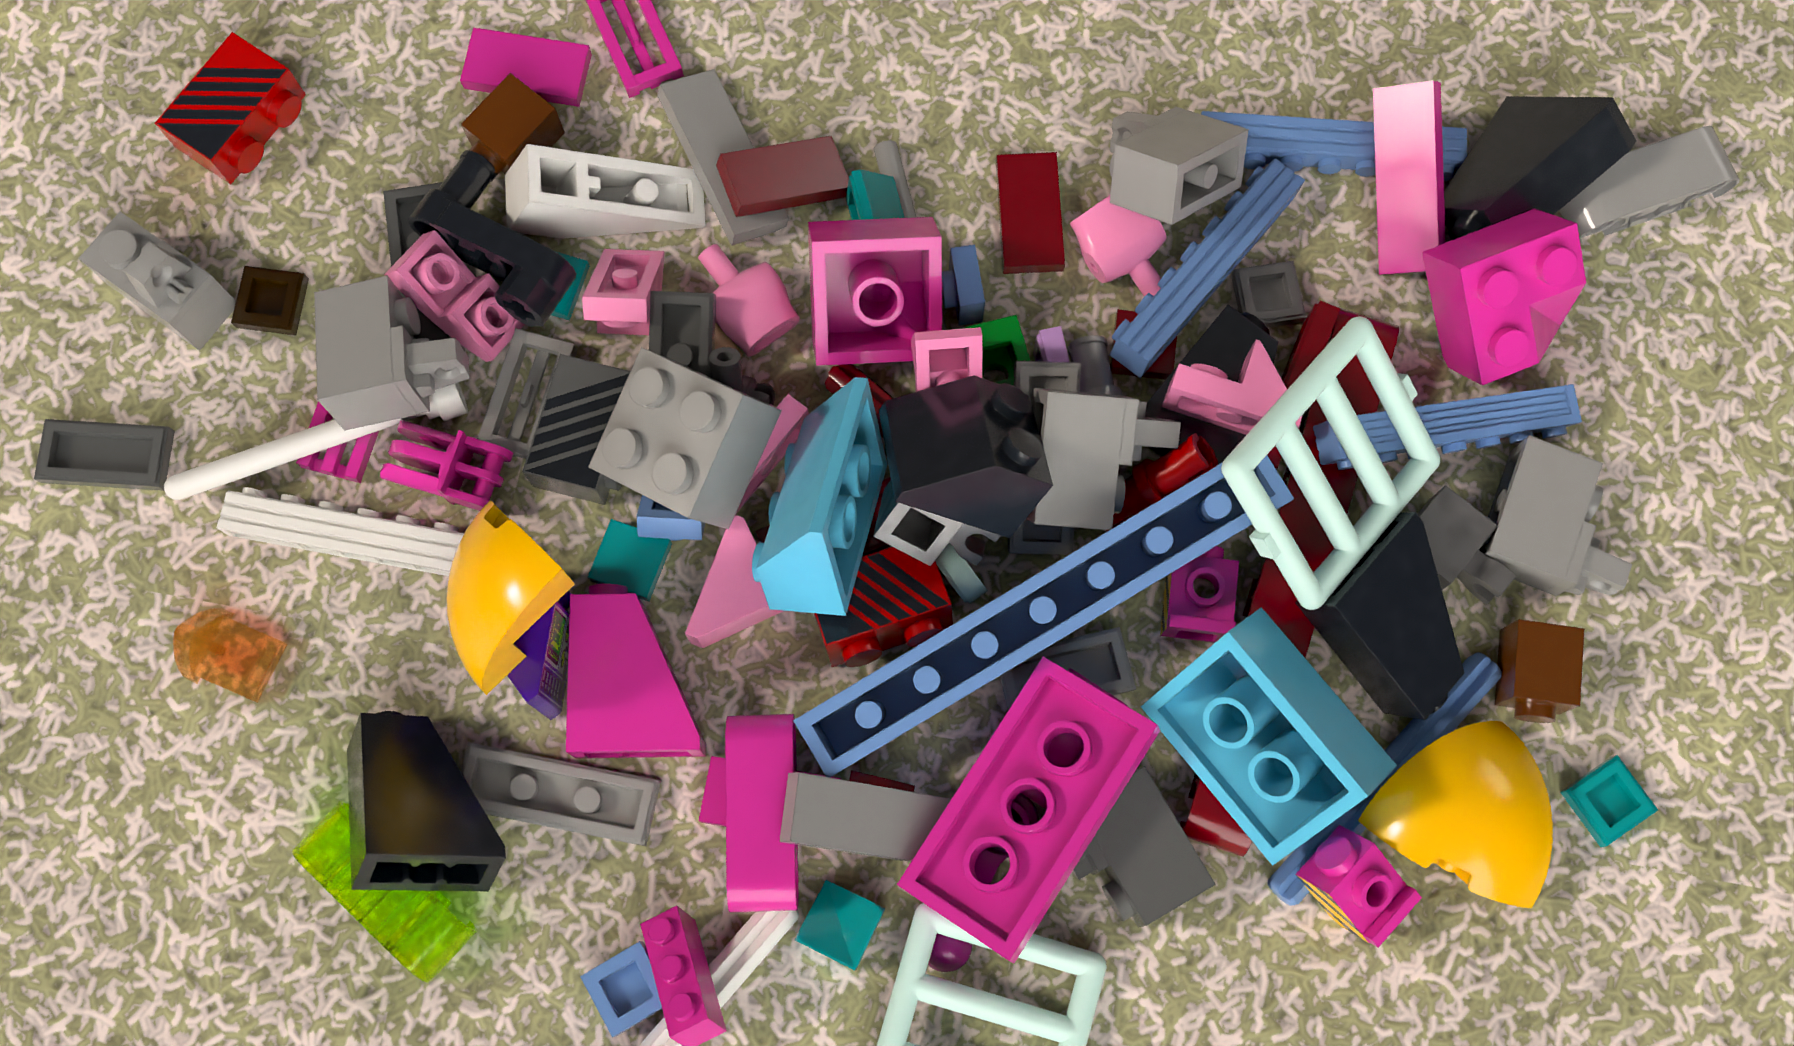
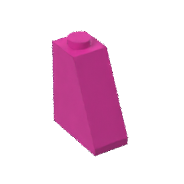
(622, 684)

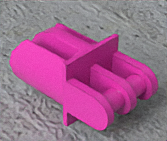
(449, 465)

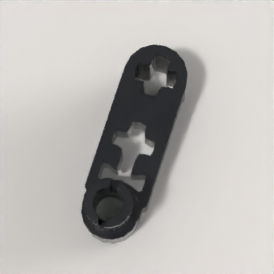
(530, 272)

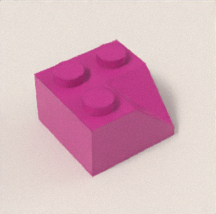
(873, 287)
(1504, 293)

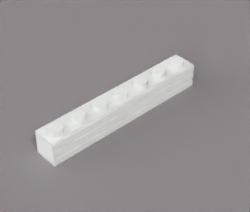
(338, 532)

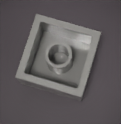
(684, 439)

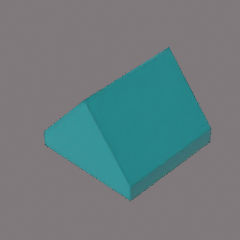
(872, 196)

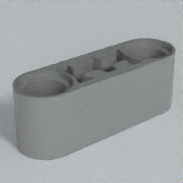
(1653, 183)

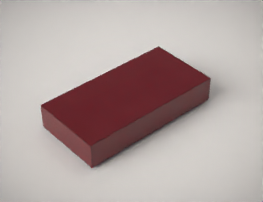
(783, 175)
(1030, 213)

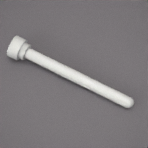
(445, 402)

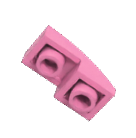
(453, 296)

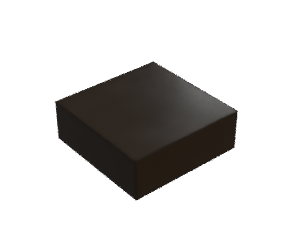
(270, 300)

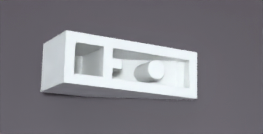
(598, 195)

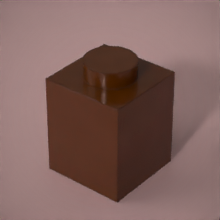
(510, 121)
(1539, 669)

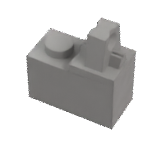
(1174, 162)
(159, 280)
(368, 355)
(1084, 445)
(1544, 521)

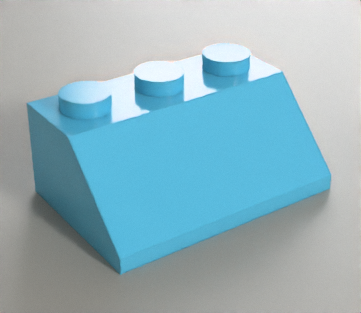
(823, 506)
(1269, 737)

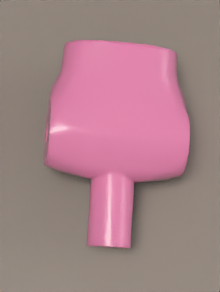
(1120, 244)
(749, 304)

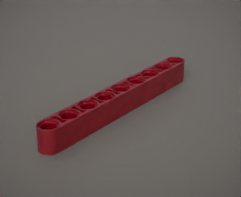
(1208, 819)

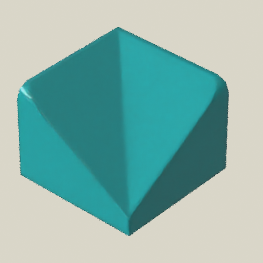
(840, 925)

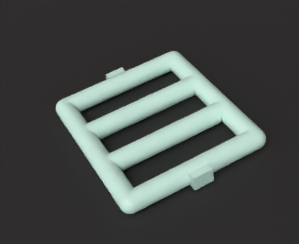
(1280, 430)
(915, 985)

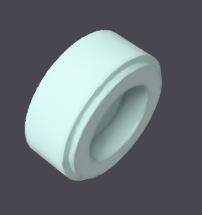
(960, 575)

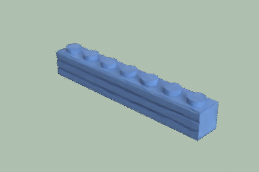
(1325, 143)
(1204, 267)
(1465, 421)

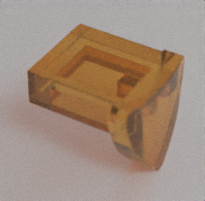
(226, 653)

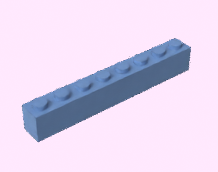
(1030, 618)

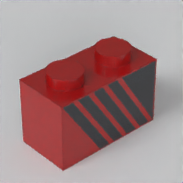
(232, 109)
(890, 605)

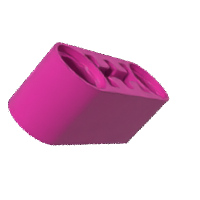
(757, 765)

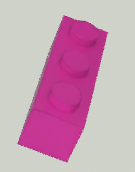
(682, 977)

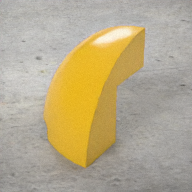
(496, 593)
(1472, 810)

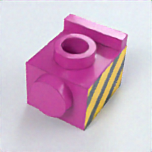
(1194, 617)
(1358, 886)

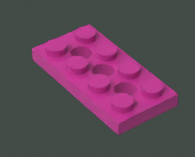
(1040, 853)

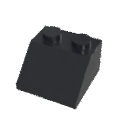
(967, 453)

